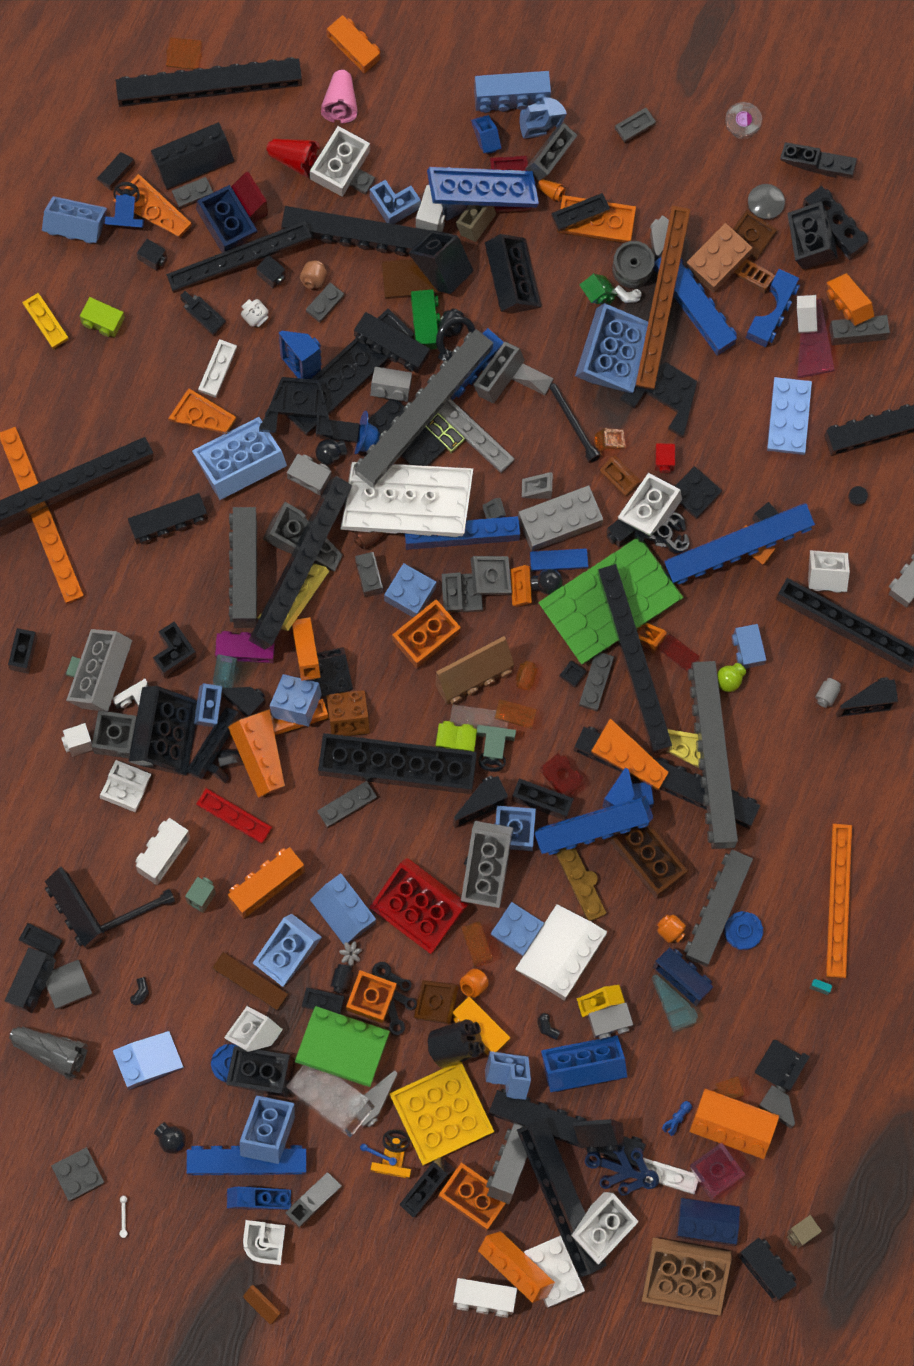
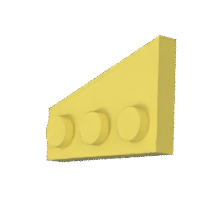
(684, 746)

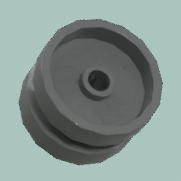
(633, 264)

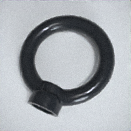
(445, 354)

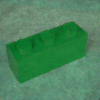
(425, 317)

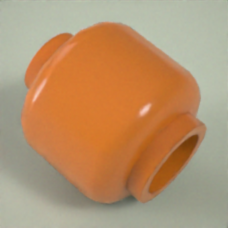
(671, 928)
(473, 983)

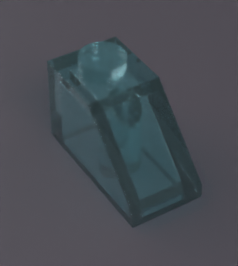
(225, 671)

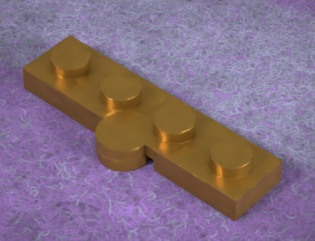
(581, 883)

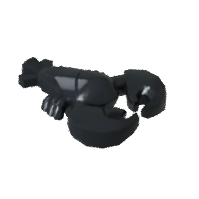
(665, 534)

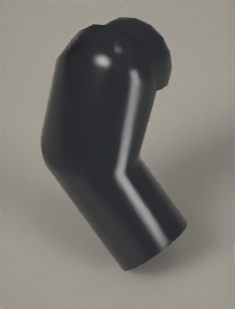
(142, 992)
(545, 1027)

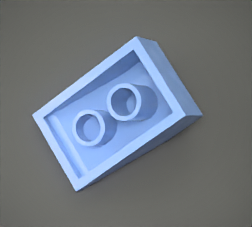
(287, 949)
(147, 1059)

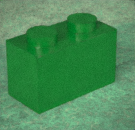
(598, 289)

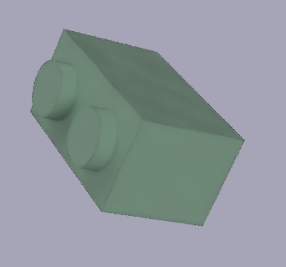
(200, 894)

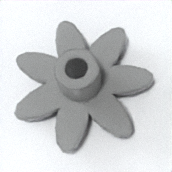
(350, 953)

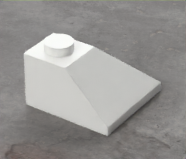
(253, 1031)

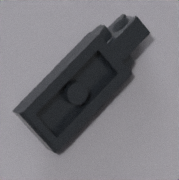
(202, 313)

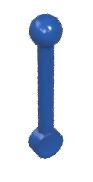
(392, 1161)

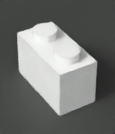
(77, 740)

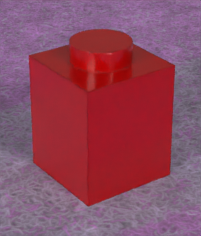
(664, 457)

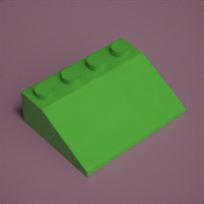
(342, 1046)

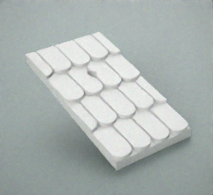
(410, 501)

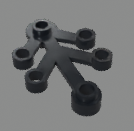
(397, 996)

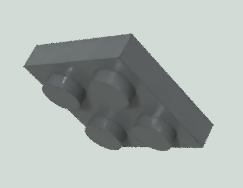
(491, 575)
(77, 1174)

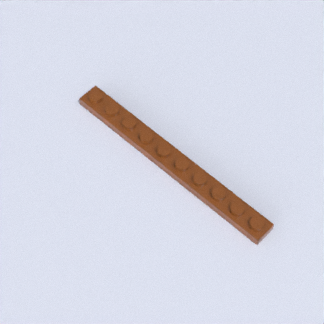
(663, 297)

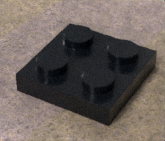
(697, 492)

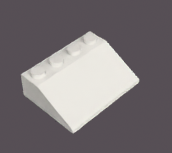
(561, 951)

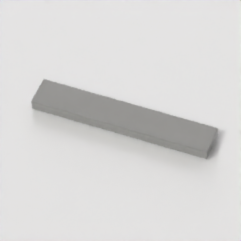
(476, 436)

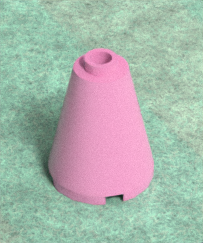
(340, 99)

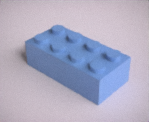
(510, 90)

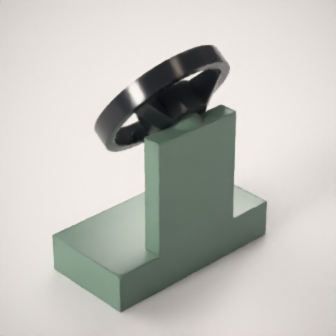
(494, 746)

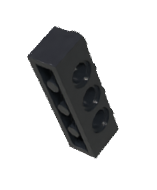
(849, 246)

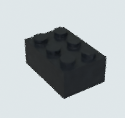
(767, 1269)

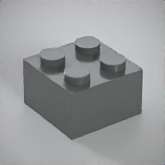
(113, 734)

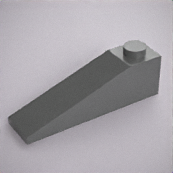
(286, 531)

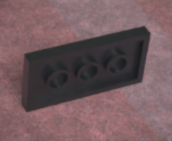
(422, 450)

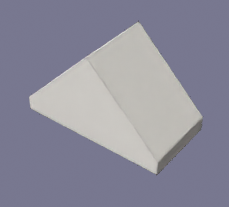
(807, 313)

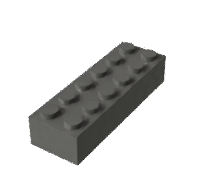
(244, 563)

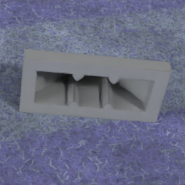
(533, 379)

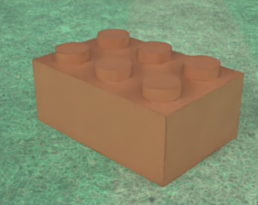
(719, 257)

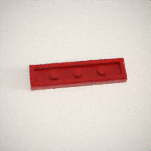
(234, 816)

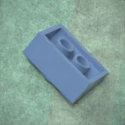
(73, 219)
(343, 909)

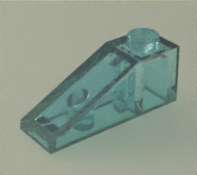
(676, 1008)

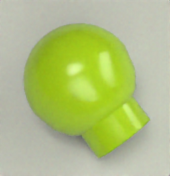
(730, 677)

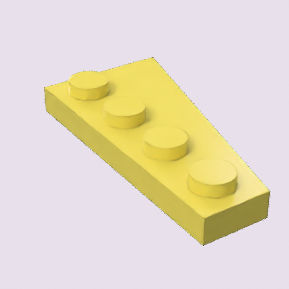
(312, 582)

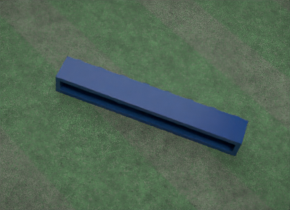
(739, 542)

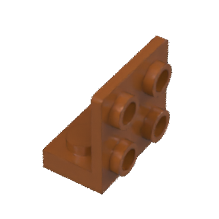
(348, 713)

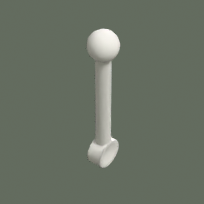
(123, 1233)

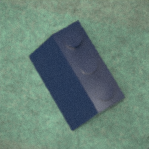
(225, 219)
(683, 976)
(708, 1222)

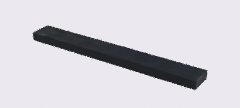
(239, 256)

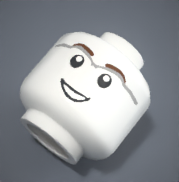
(254, 312)

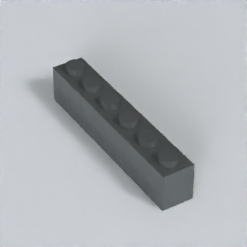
(718, 908)

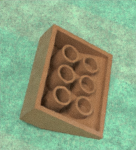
(474, 671)
(686, 1276)

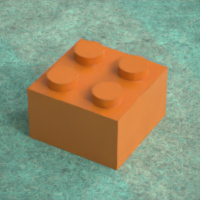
(371, 996)

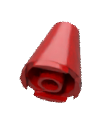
(295, 154)

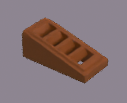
(762, 287)

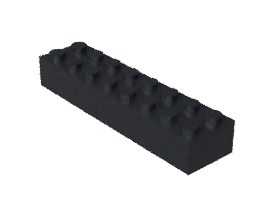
(397, 763)

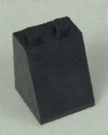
(442, 260)

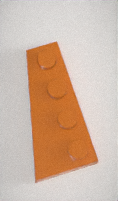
(157, 209)
(622, 751)

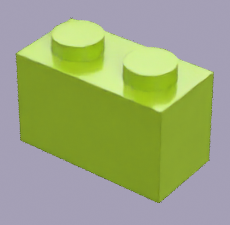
(101, 317)

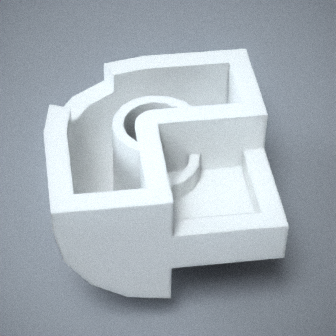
(264, 1242)

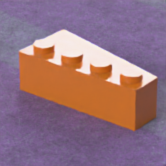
(259, 752)

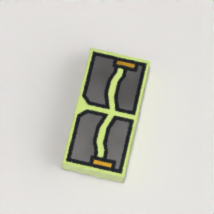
(445, 432)

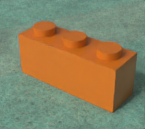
(353, 43)
(850, 299)

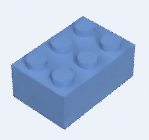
(267, 1129)

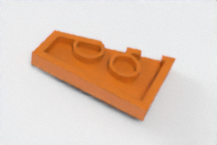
(201, 413)

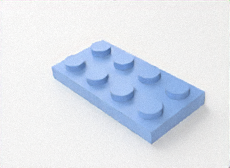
(789, 416)

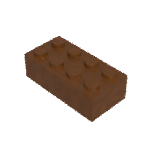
(649, 858)

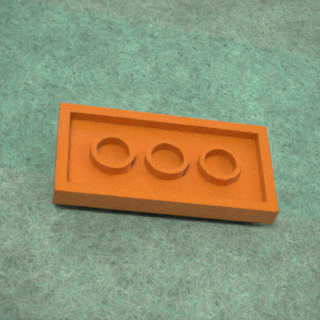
(611, 226)

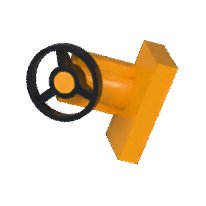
(396, 1150)

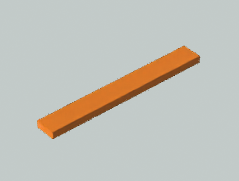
(838, 901)

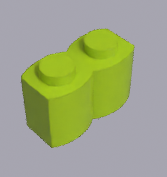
(456, 737)

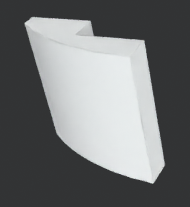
(125, 786)

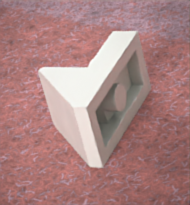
(124, 698)

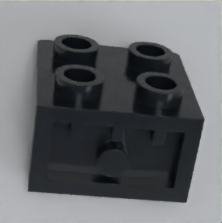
(333, 672)
(781, 1065)

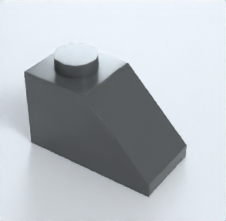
(778, 1103)

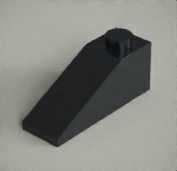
(427, 1186)

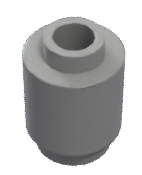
(828, 692)

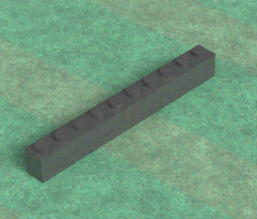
(423, 408)
(713, 755)

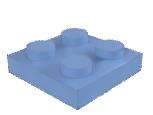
(517, 929)

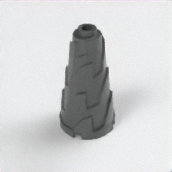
(53, 1051)

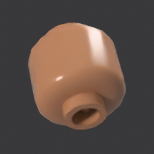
(313, 274)

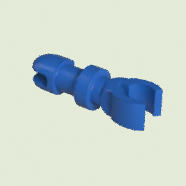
(677, 1118)

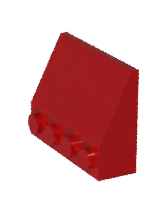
(418, 905)

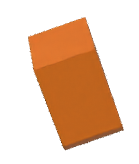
(651, 636)

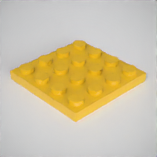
(441, 1113)

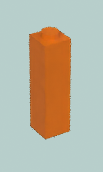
(306, 649)

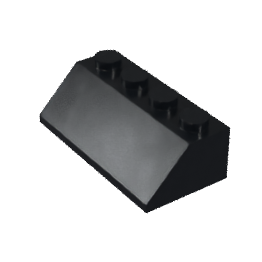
(192, 156)
(512, 273)
(74, 908)

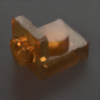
(609, 439)

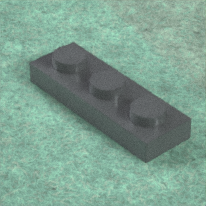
(596, 681)
(347, 804)

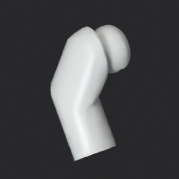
(628, 297)

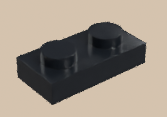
(323, 1000)

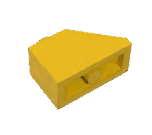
(600, 999)

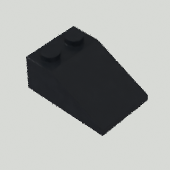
(812, 236)
(875, 698)
(482, 801)
(261, 1071)

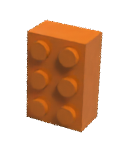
(426, 633)
(468, 1195)

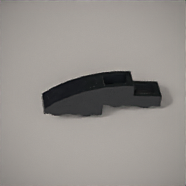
(819, 162)

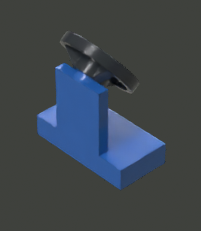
(125, 207)

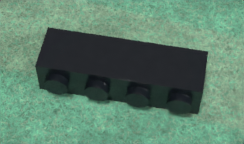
(391, 342)
(168, 518)

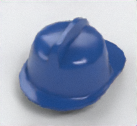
(367, 434)

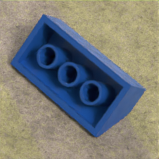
(300, 353)
(584, 1064)

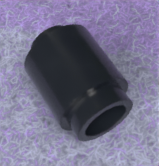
(342, 979)

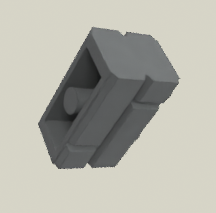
(369, 574)

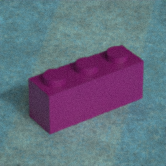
(240, 648)

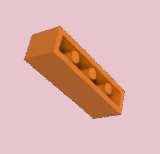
(516, 1266)

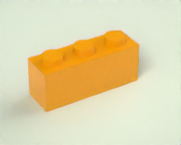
(491, 1034)

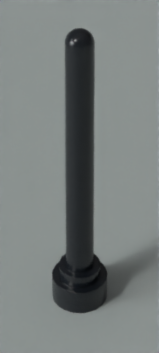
(592, 453)
(165, 898)

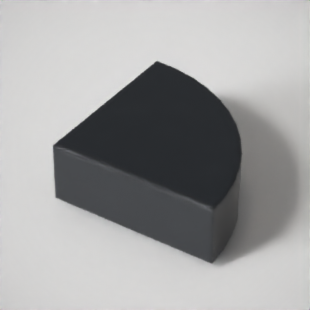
(218, 773)

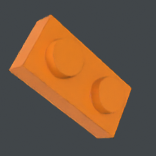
(521, 586)

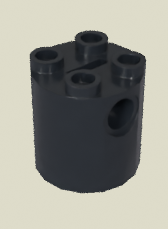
(455, 1043)

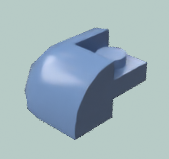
(541, 117)

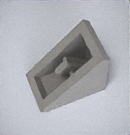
(538, 486)

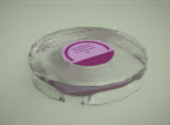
(743, 120)

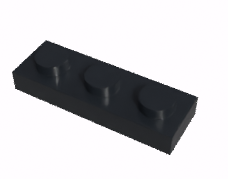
(580, 212)

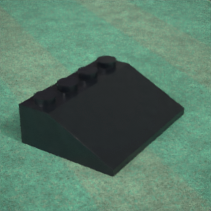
(163, 730)

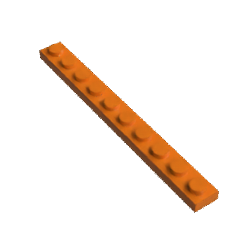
(42, 519)

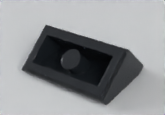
(116, 170)

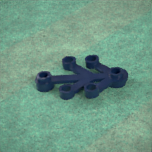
(624, 1171)

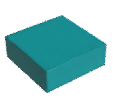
(820, 986)

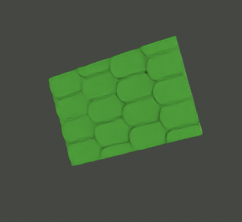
(581, 608)

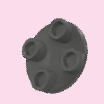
(766, 201)

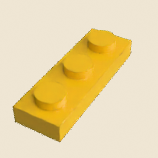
(45, 320)

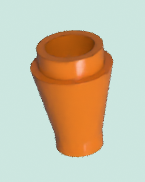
(551, 189)

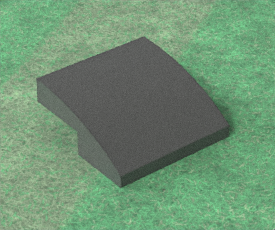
(459, 593)
(67, 984)

